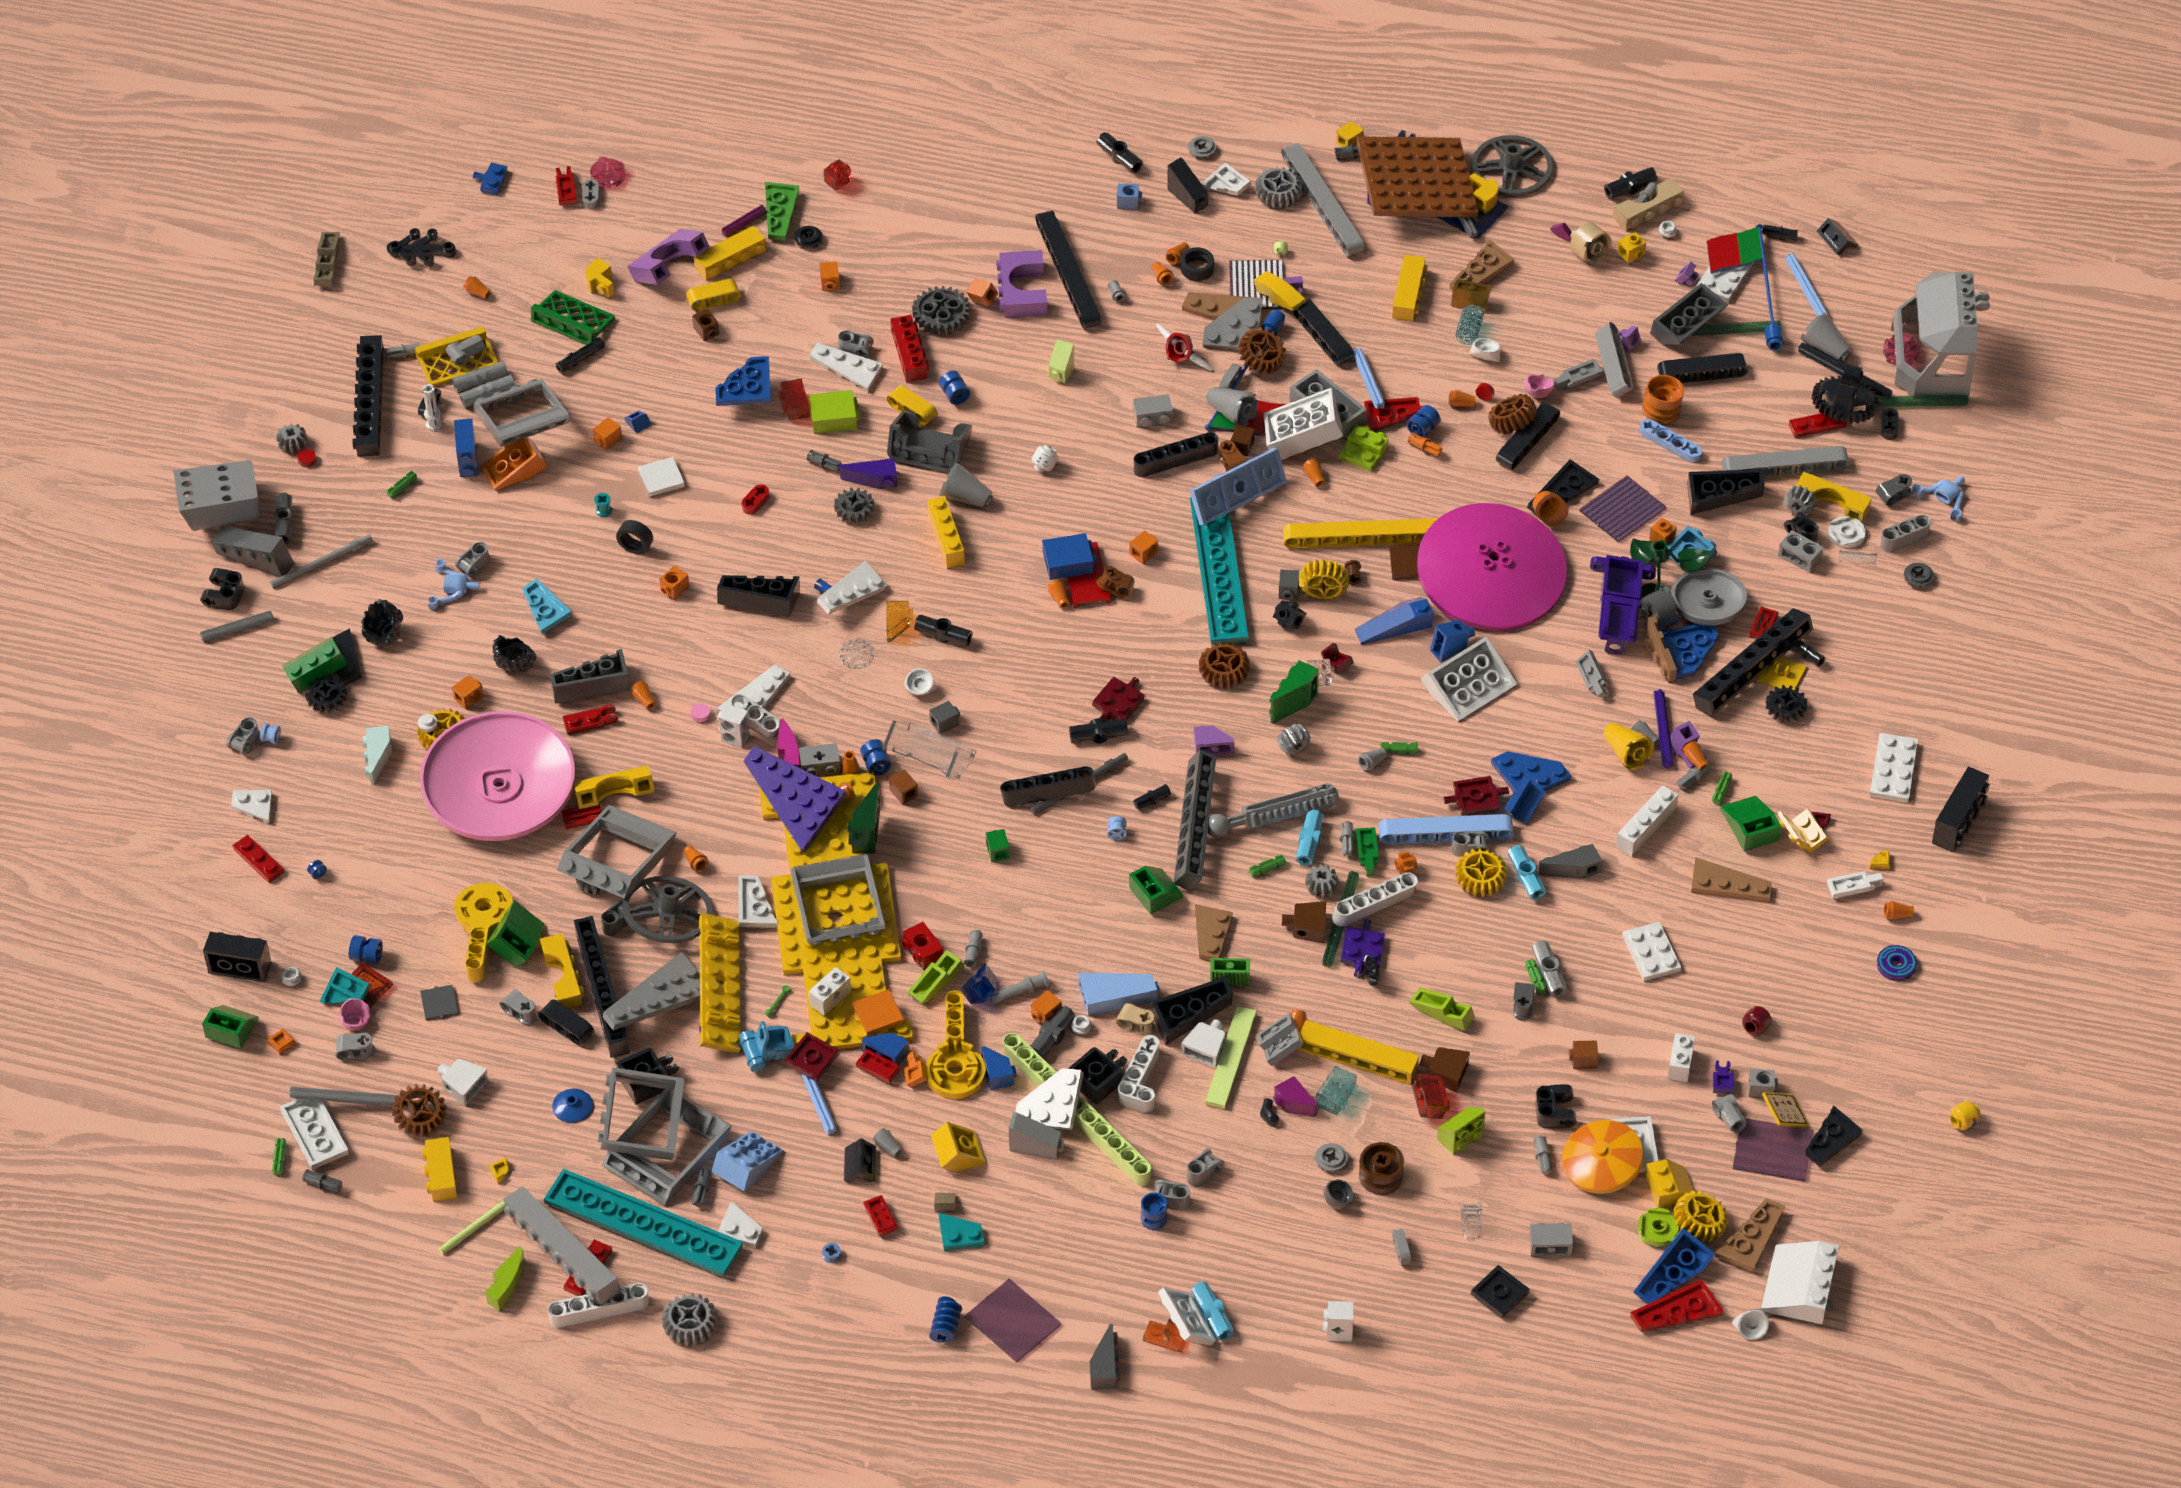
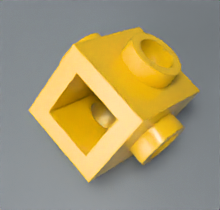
(1631, 247)

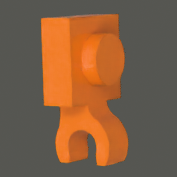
(916, 1071)

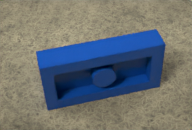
(1524, 801)

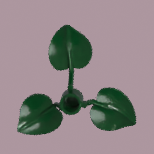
(1647, 551)

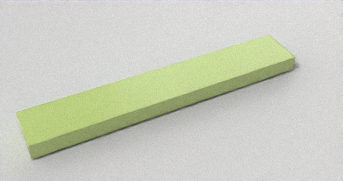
(1230, 1057)

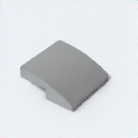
(1280, 1039)

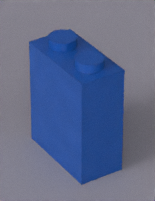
(466, 447)
(1068, 556)

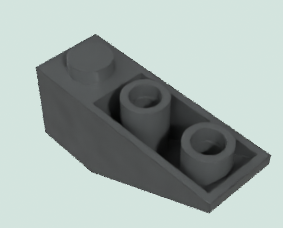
(1574, 863)
(1102, 1363)

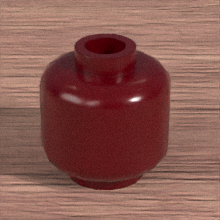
(1756, 1020)

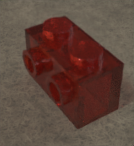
(794, 399)
(1430, 1096)

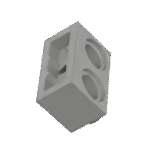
(1800, 551)

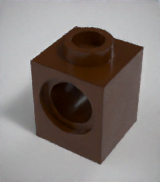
(705, 324)
(1243, 439)

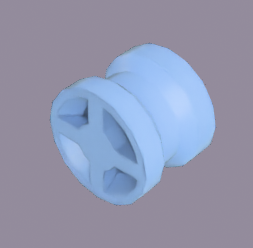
(270, 733)
(1117, 828)

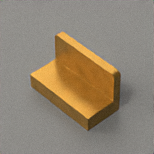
(1470, 293)

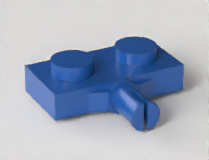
(492, 178)

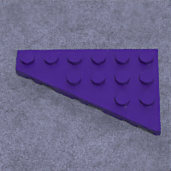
(796, 795)

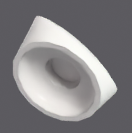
(1486, 349)
(920, 682)
(1752, 1324)

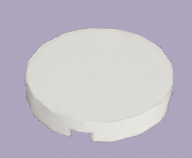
(1846, 532)

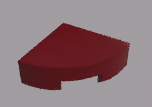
(1822, 818)

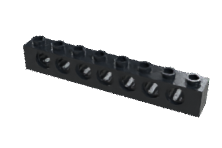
(368, 396)
(1752, 661)
(600, 982)

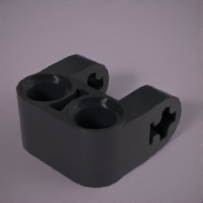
(230, 591)
(1557, 1118)

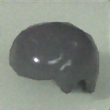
(1338, 1194)

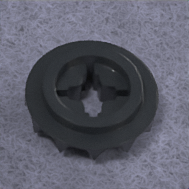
(808, 231)
(1371, 970)

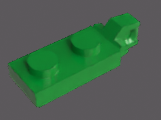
(1367, 849)

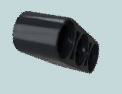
(565, 1022)

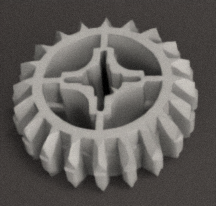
(1278, 187)
(689, 1312)

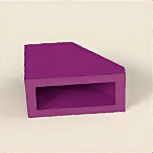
(1294, 1098)

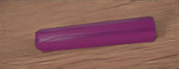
(743, 221)

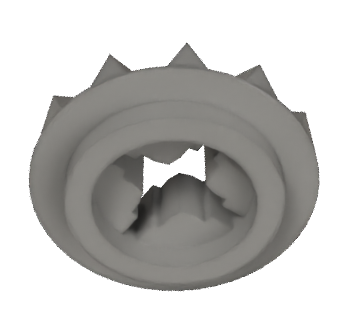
(1200, 142)
(1326, 1152)

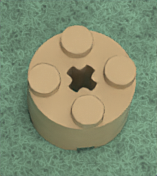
(1590, 242)

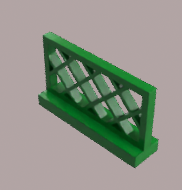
(568, 324)

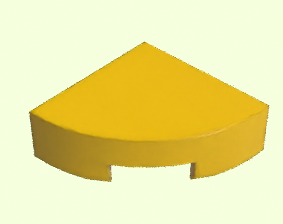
(1881, 861)
(499, 1169)

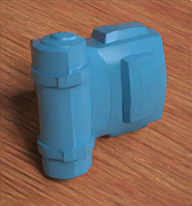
(765, 1044)

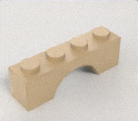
(1631, 213)

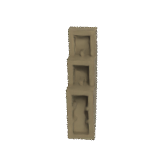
(326, 258)

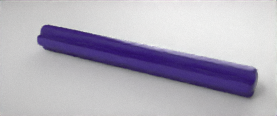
(1663, 728)

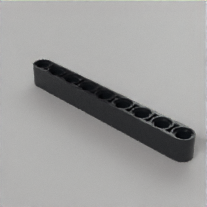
(1068, 269)

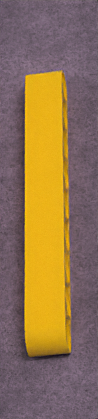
(1356, 533)

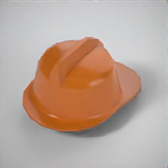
(1550, 508)

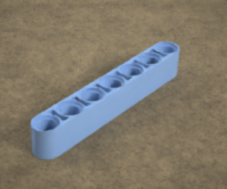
(1443, 828)

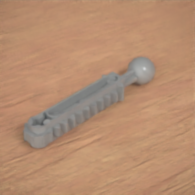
(1275, 809)

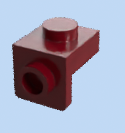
(1338, 660)

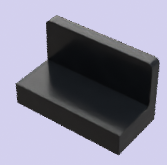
(1836, 236)
(860, 1161)

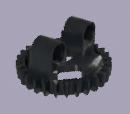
(1842, 396)

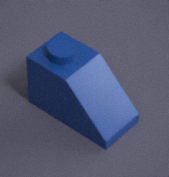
(888, 1046)
(998, 1069)

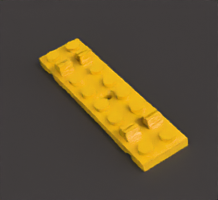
(719, 964)

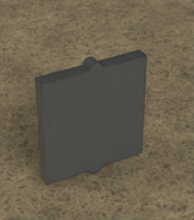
(439, 1002)

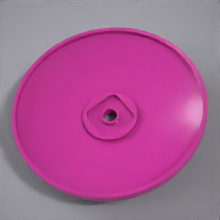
(1486, 592)

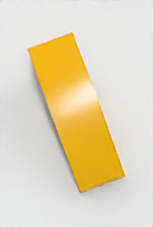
(1278, 291)

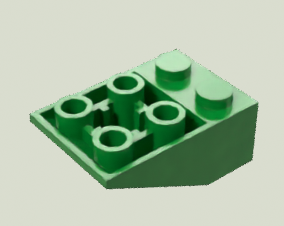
(1295, 691)
(1752, 822)
(516, 935)

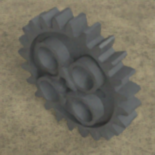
(941, 309)

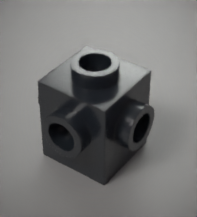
(1289, 614)

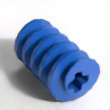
(945, 1320)

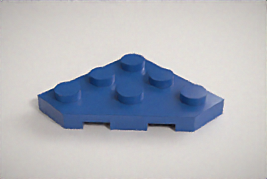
(747, 384)
(1690, 647)
(1542, 772)

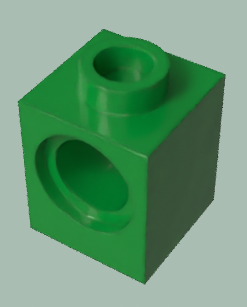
(997, 845)

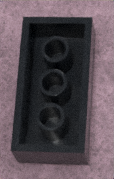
(1961, 809)

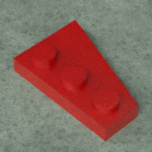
(1394, 412)

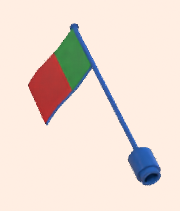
(1740, 250)
(1274, 323)

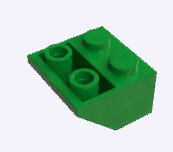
(1153, 888)
(228, 1025)

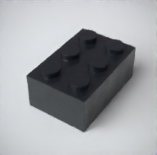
(237, 956)

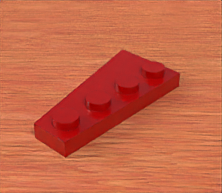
(1683, 1306)

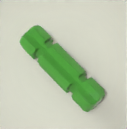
(402, 484)
(1400, 747)
(1722, 788)
(1267, 866)
(1535, 976)
(279, 1156)

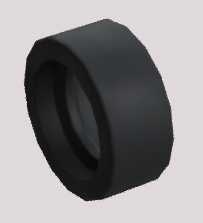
(1197, 274)
(639, 530)

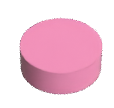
(700, 712)

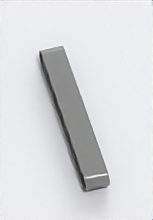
(1791, 462)

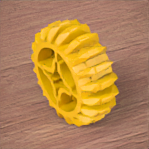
(1324, 579)
(444, 720)
(1470, 877)
(1701, 1216)

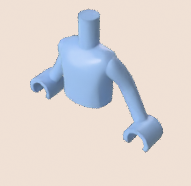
(1945, 492)
(453, 583)

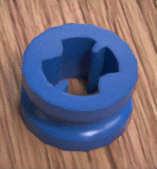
(317, 869)

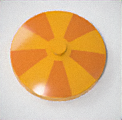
(1603, 1156)

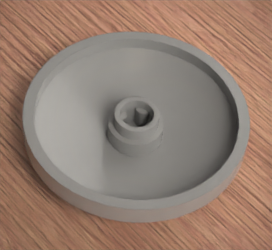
(1709, 596)

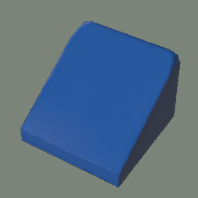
(638, 421)

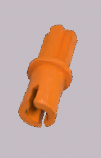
(1425, 444)

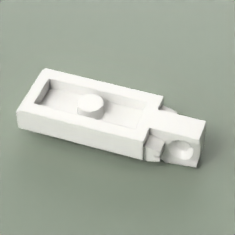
(1853, 884)

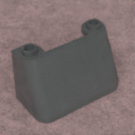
(926, 447)

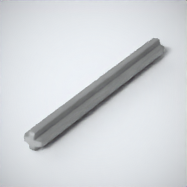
(342, 1096)

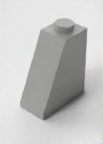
(1033, 1137)

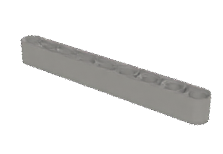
(1323, 200)

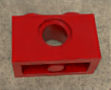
(922, 945)

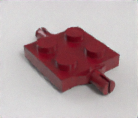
(1118, 699)
(1476, 795)

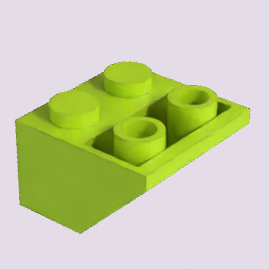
(1462, 1129)

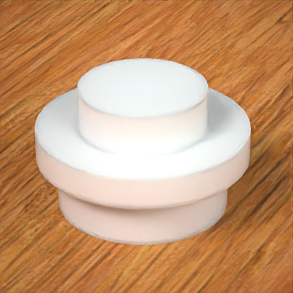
(1667, 229)
(427, 722)
(291, 976)
(1081, 1025)

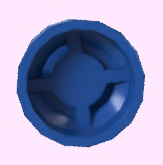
(954, 387)
(1424, 421)
(875, 757)
(365, 949)
(1154, 1211)

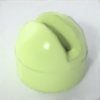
(1280, 248)

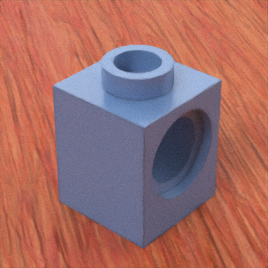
(1128, 196)

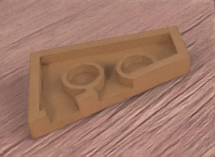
(1660, 655)

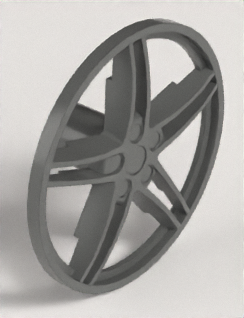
(1514, 163)
(667, 907)

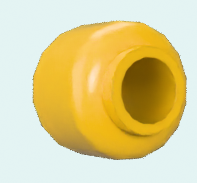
(1965, 1115)

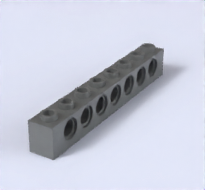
(1194, 820)

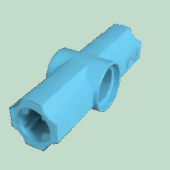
(1309, 837)
(1526, 872)
(1212, 1311)

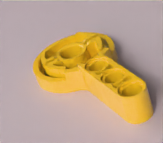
(480, 923)
(955, 1053)

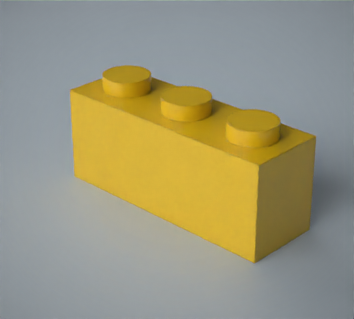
(439, 1169)

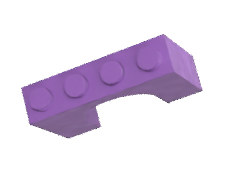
(651, 266)
(1017, 301)

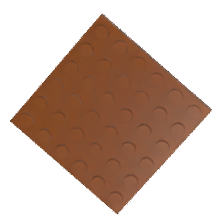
(1417, 176)

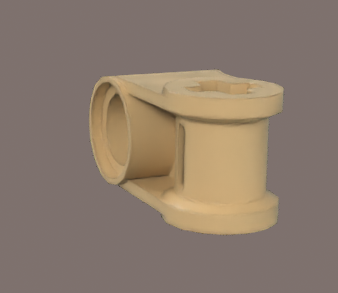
(1134, 1019)

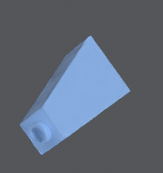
(1112, 990)

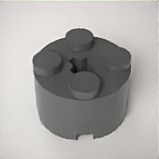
(1662, 606)

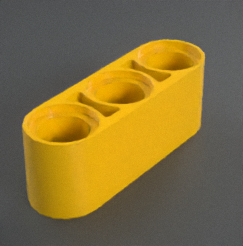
(713, 294)
(908, 401)

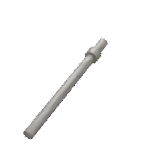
(353, 545)

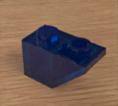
(980, 985)

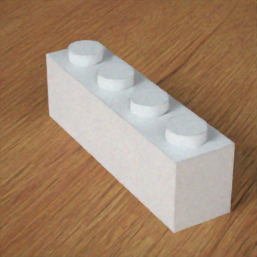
(1647, 821)

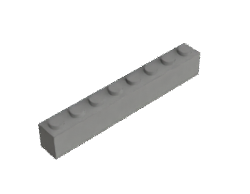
(561, 1245)

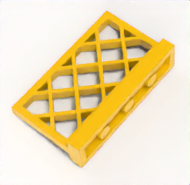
(437, 349)

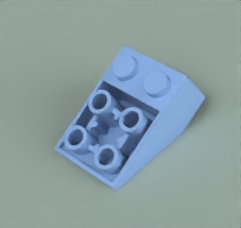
(745, 1160)

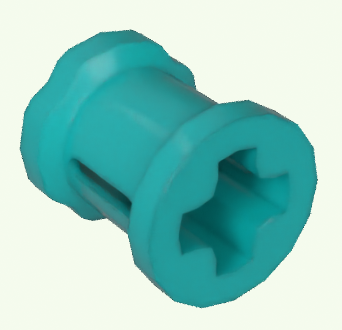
(603, 507)

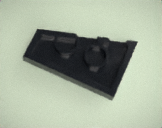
(346, 646)
(1833, 1136)

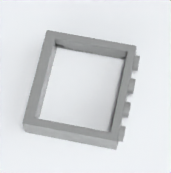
(646, 1079)

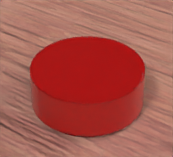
(1485, 391)
(306, 457)

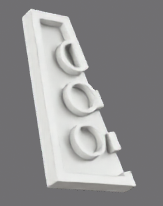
(855, 368)
(762, 689)

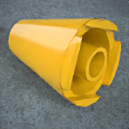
(1629, 745)

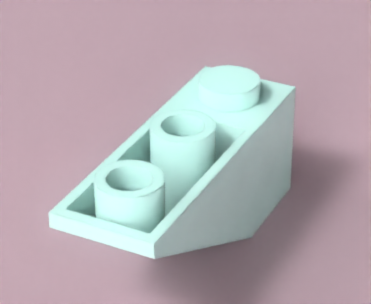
(378, 750)

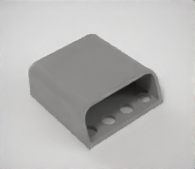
(217, 494)

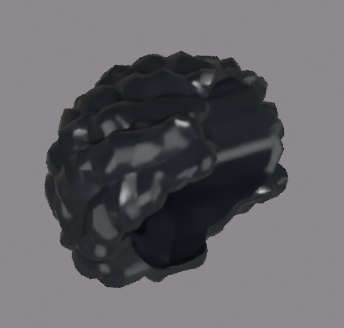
(381, 623)
(512, 654)

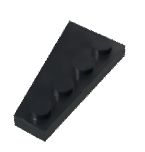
(1569, 482)

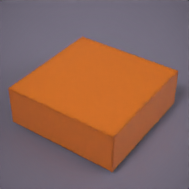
(281, 1041)

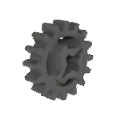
(854, 505)

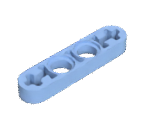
(1692, 454)

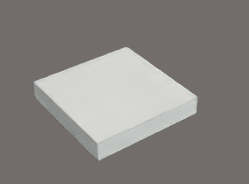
(661, 476)

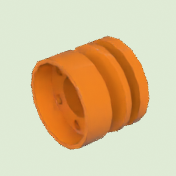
(1663, 399)

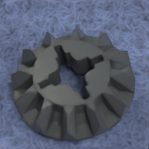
(1918, 569)

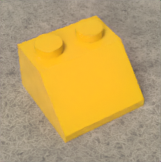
(957, 1147)
(1667, 1182)

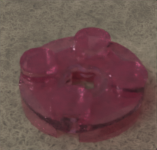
(605, 165)
(1911, 350)

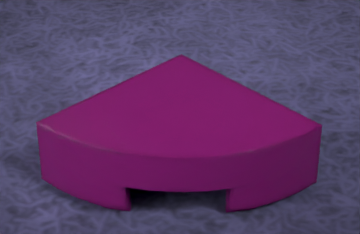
(1562, 231)

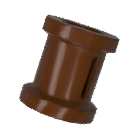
(1353, 570)

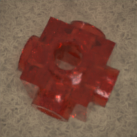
(837, 174)

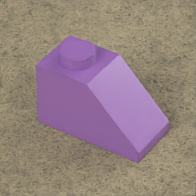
(1213, 741)

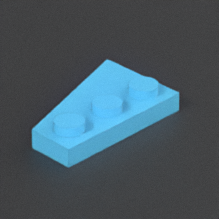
(545, 606)

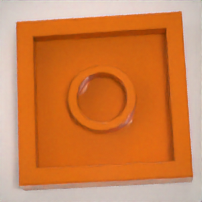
(878, 1012)

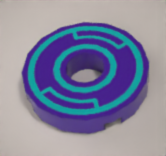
(1896, 953)

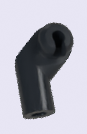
(1267, 1114)

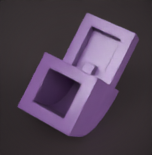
(1681, 737)

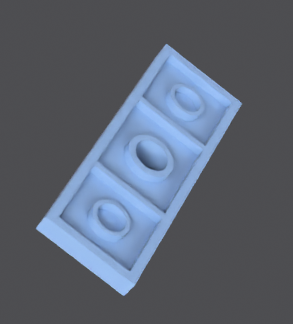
(1238, 486)

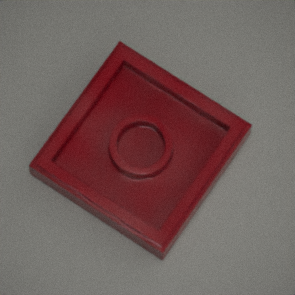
(811, 1057)

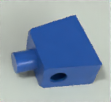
(1450, 639)

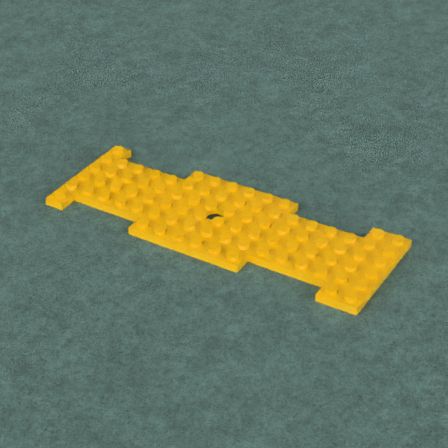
(856, 957)

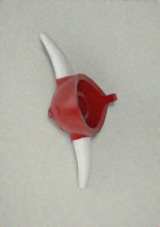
(1180, 348)

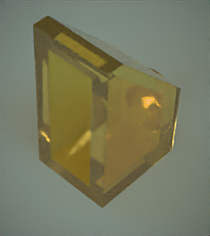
(897, 618)

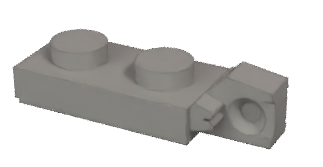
(1578, 375)
(1592, 674)

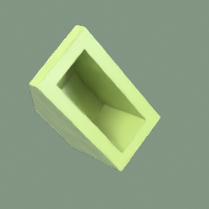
(1061, 361)

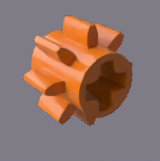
(1405, 862)

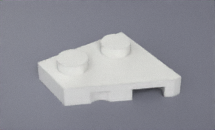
(1226, 181)
(253, 803)
(740, 1226)

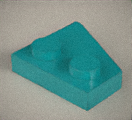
(344, 987)
(959, 1233)

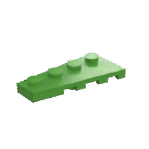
(780, 208)

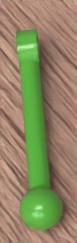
(785, 990)

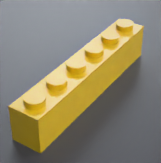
(1359, 1052)

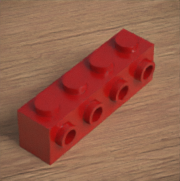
(909, 349)

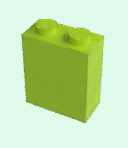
(833, 411)

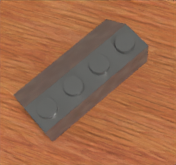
(1687, 315)

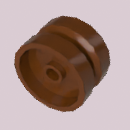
(1381, 1168)

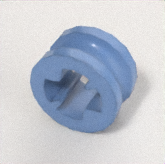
(826, 1250)

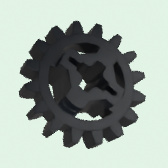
(317, 695)
(1777, 705)

